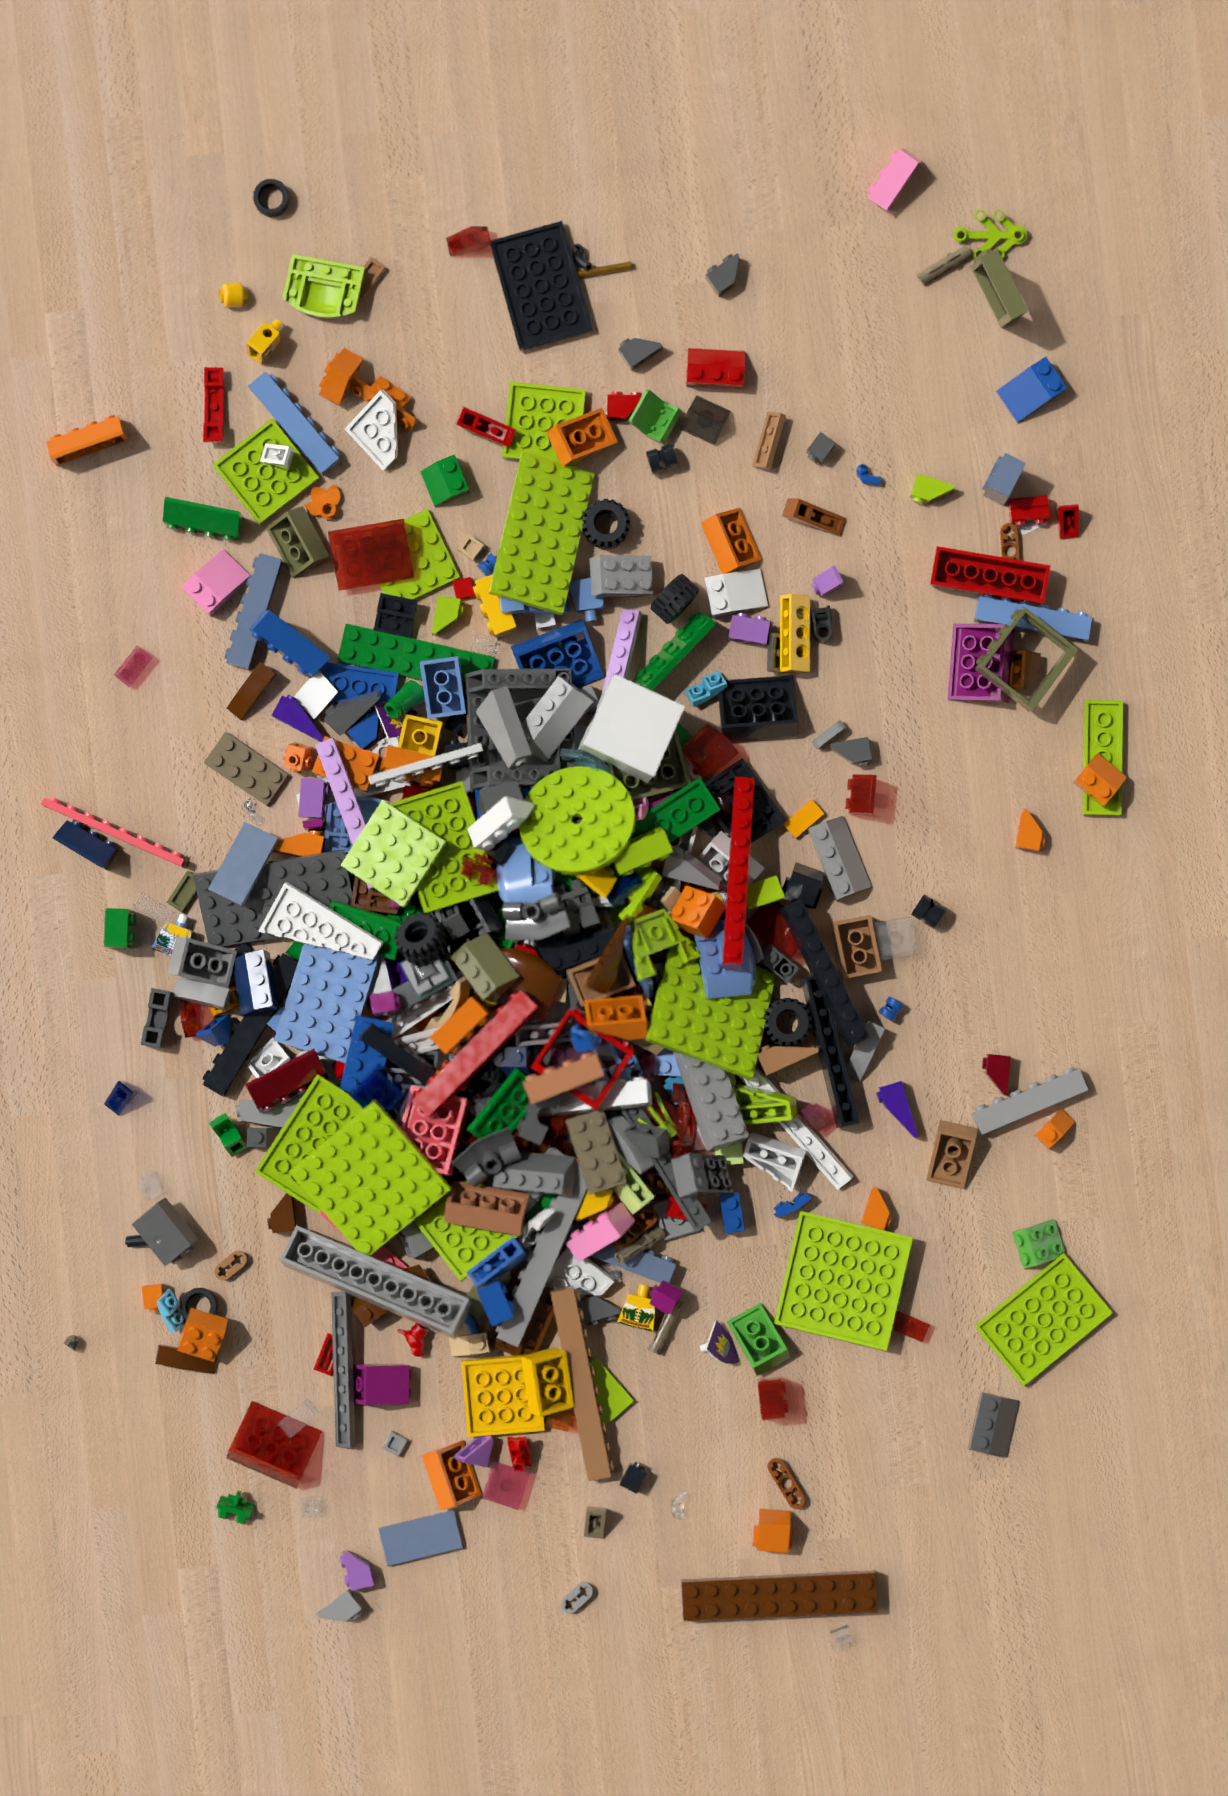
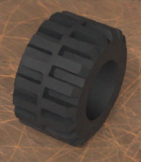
(606, 507)
(674, 598)
(426, 949)
(803, 1017)

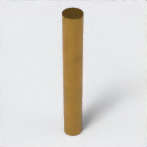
(605, 269)

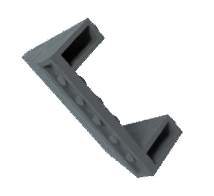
(526, 690)

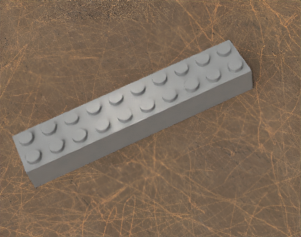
(709, 1096)
(376, 1282)

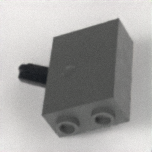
(163, 1232)

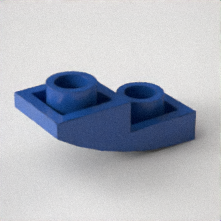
(786, 1208)

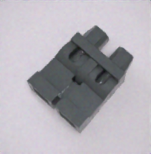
(586, 916)

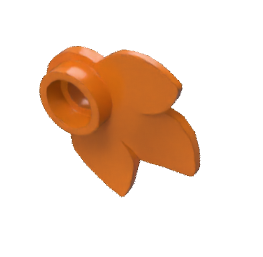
(323, 500)

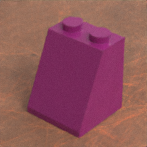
(381, 1384)

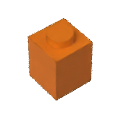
(151, 1294)

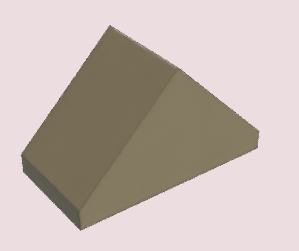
(594, 1522)

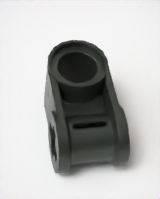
(821, 620)

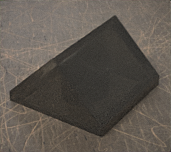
(705, 420)

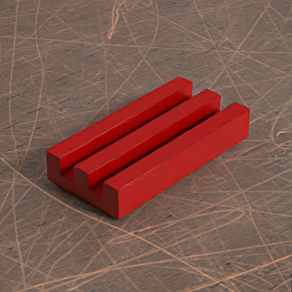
(323, 1369)

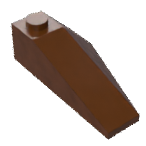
(605, 971)
(369, 1312)

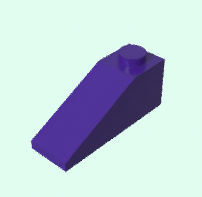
(293, 715)
(896, 1103)

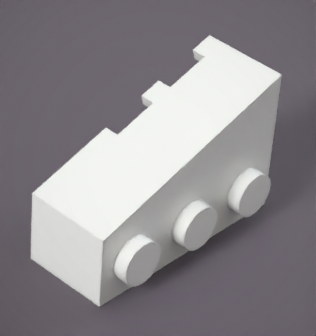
(775, 1158)

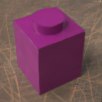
(385, 1003)
(665, 1297)

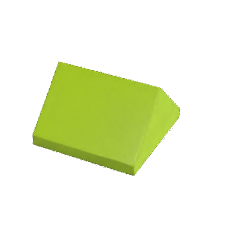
(763, 892)

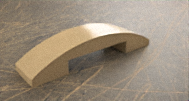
(460, 993)

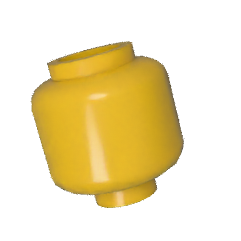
(232, 295)

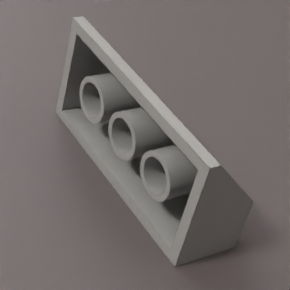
(554, 717)
(839, 857)

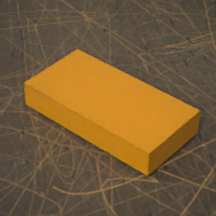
(803, 819)

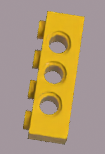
(795, 633)

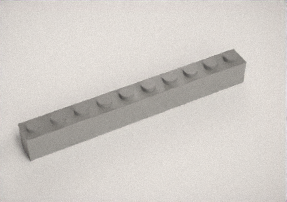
(541, 1262)

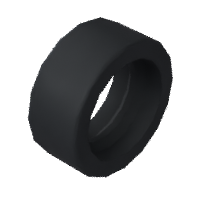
(285, 199)
(198, 1291)

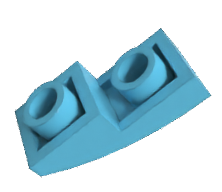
(710, 686)
(169, 1311)

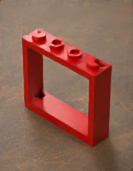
(624, 1046)

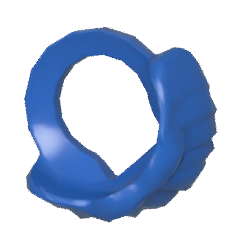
(582, 1040)

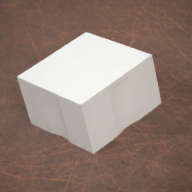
(631, 728)

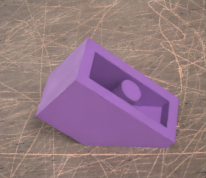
(827, 582)

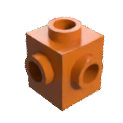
(298, 757)

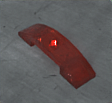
(687, 1122)

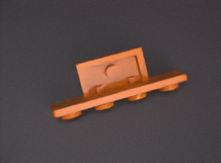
(367, 392)

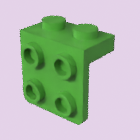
(654, 417)
(1038, 1243)

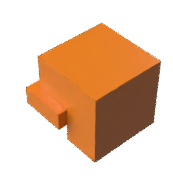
(773, 1531)

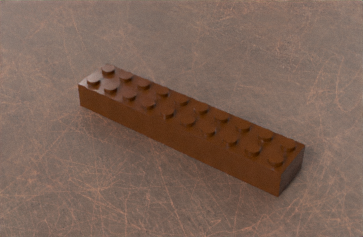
(779, 1595)

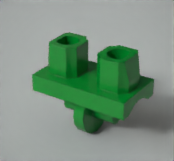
(234, 1505)

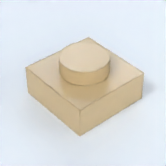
(470, 547)

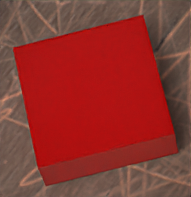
(463, 588)

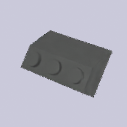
(993, 1424)

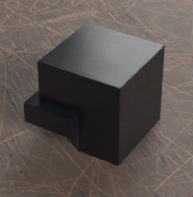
(803, 885)

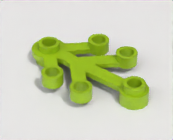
(993, 234)

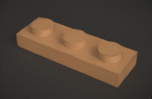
(769, 440)

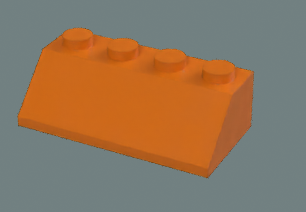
(86, 440)

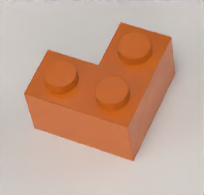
(340, 375)

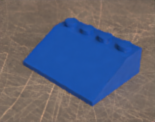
(561, 649)

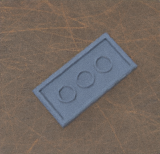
(243, 864)
(420, 1537)

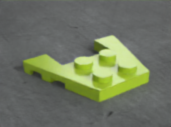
(651, 880)
(656, 933)

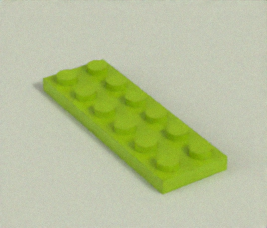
(1103, 736)

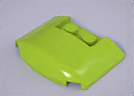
(323, 286)

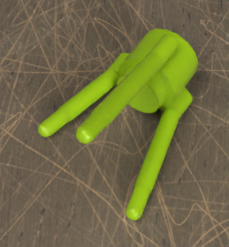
(669, 1126)

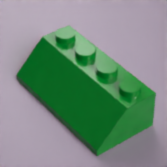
(202, 518)

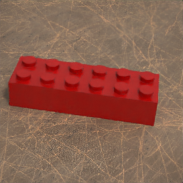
(990, 575)

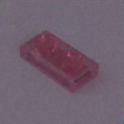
(133, 666)

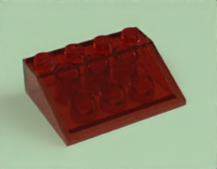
(371, 554)
(269, 1450)

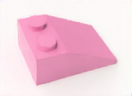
(215, 582)

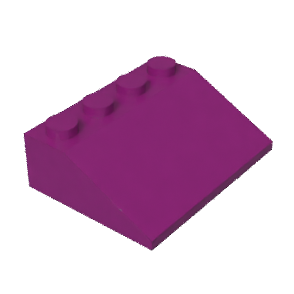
(968, 644)

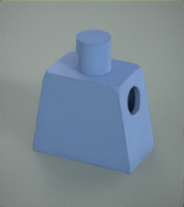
(583, 600)

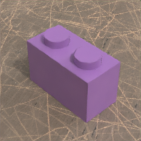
(749, 629)
(312, 798)

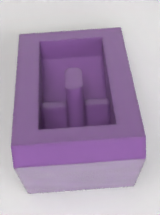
(476, 1452)

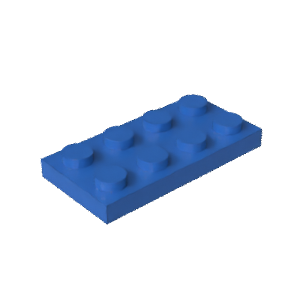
(357, 681)
(360, 1056)

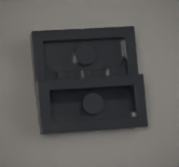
(395, 615)

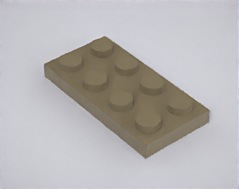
(246, 769)
(596, 1151)

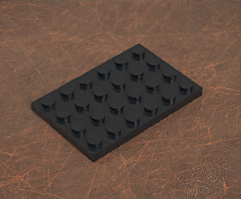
(540, 286)

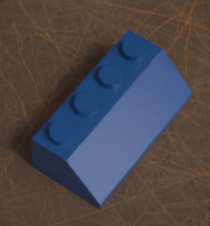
(288, 643)

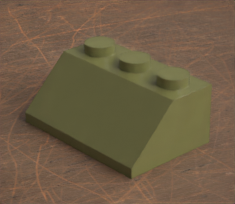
(297, 541)
(486, 967)

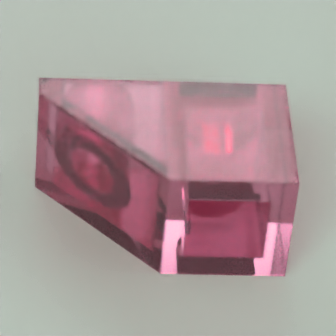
(814, 1116)

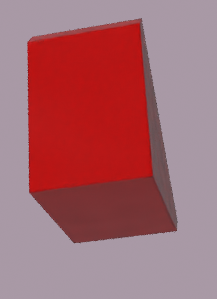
(1068, 521)

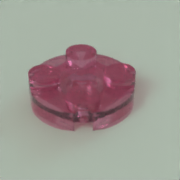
(648, 1066)

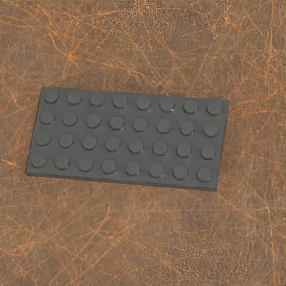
(314, 874)

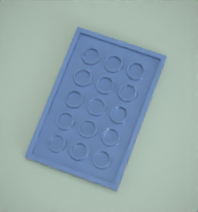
(324, 1001)

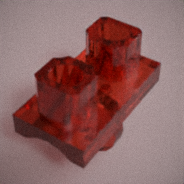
(486, 871)

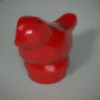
(415, 1338)

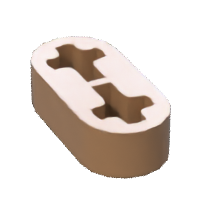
(227, 1261)

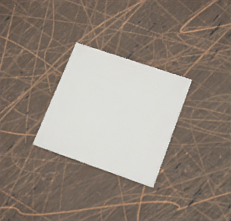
(316, 694)

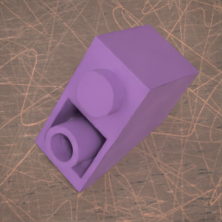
(358, 1571)

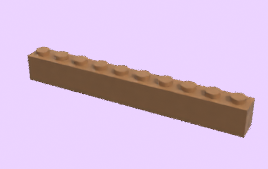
(583, 1391)

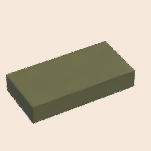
(183, 893)

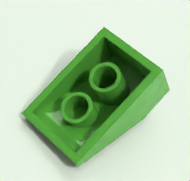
(758, 1339)

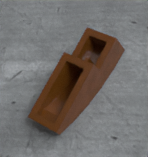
(251, 691)
(171, 1357)

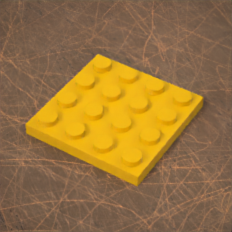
(497, 1397)

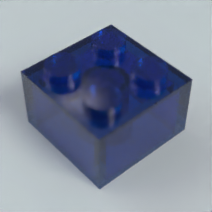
(378, 1086)

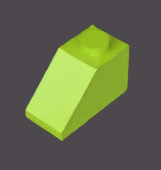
(929, 489)
(446, 613)

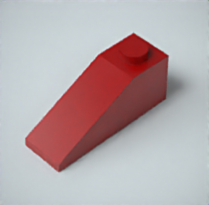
(485, 426)

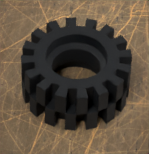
(487, 1080)

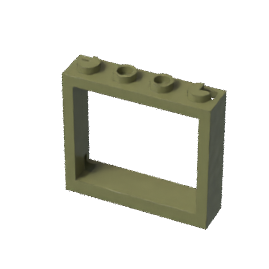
(998, 287)
(1069, 651)

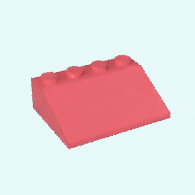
(437, 1136)

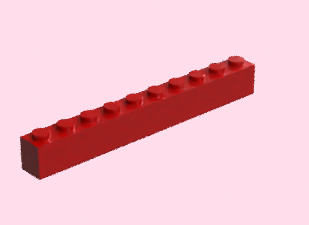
(737, 873)

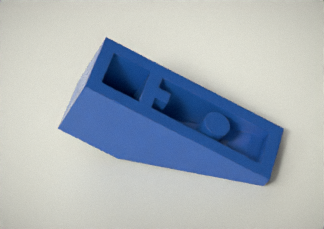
(498, 1262)

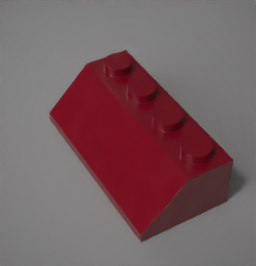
(285, 1081)

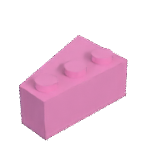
(893, 178)
(600, 1232)

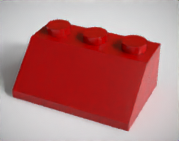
(715, 368)

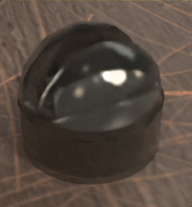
(73, 1342)

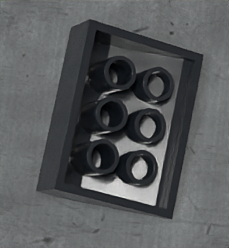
(758, 708)
(578, 948)

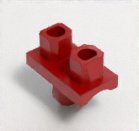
(519, 1452)

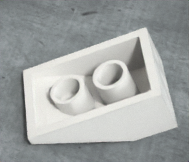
(735, 592)

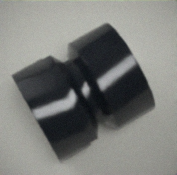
(668, 458)
(928, 911)

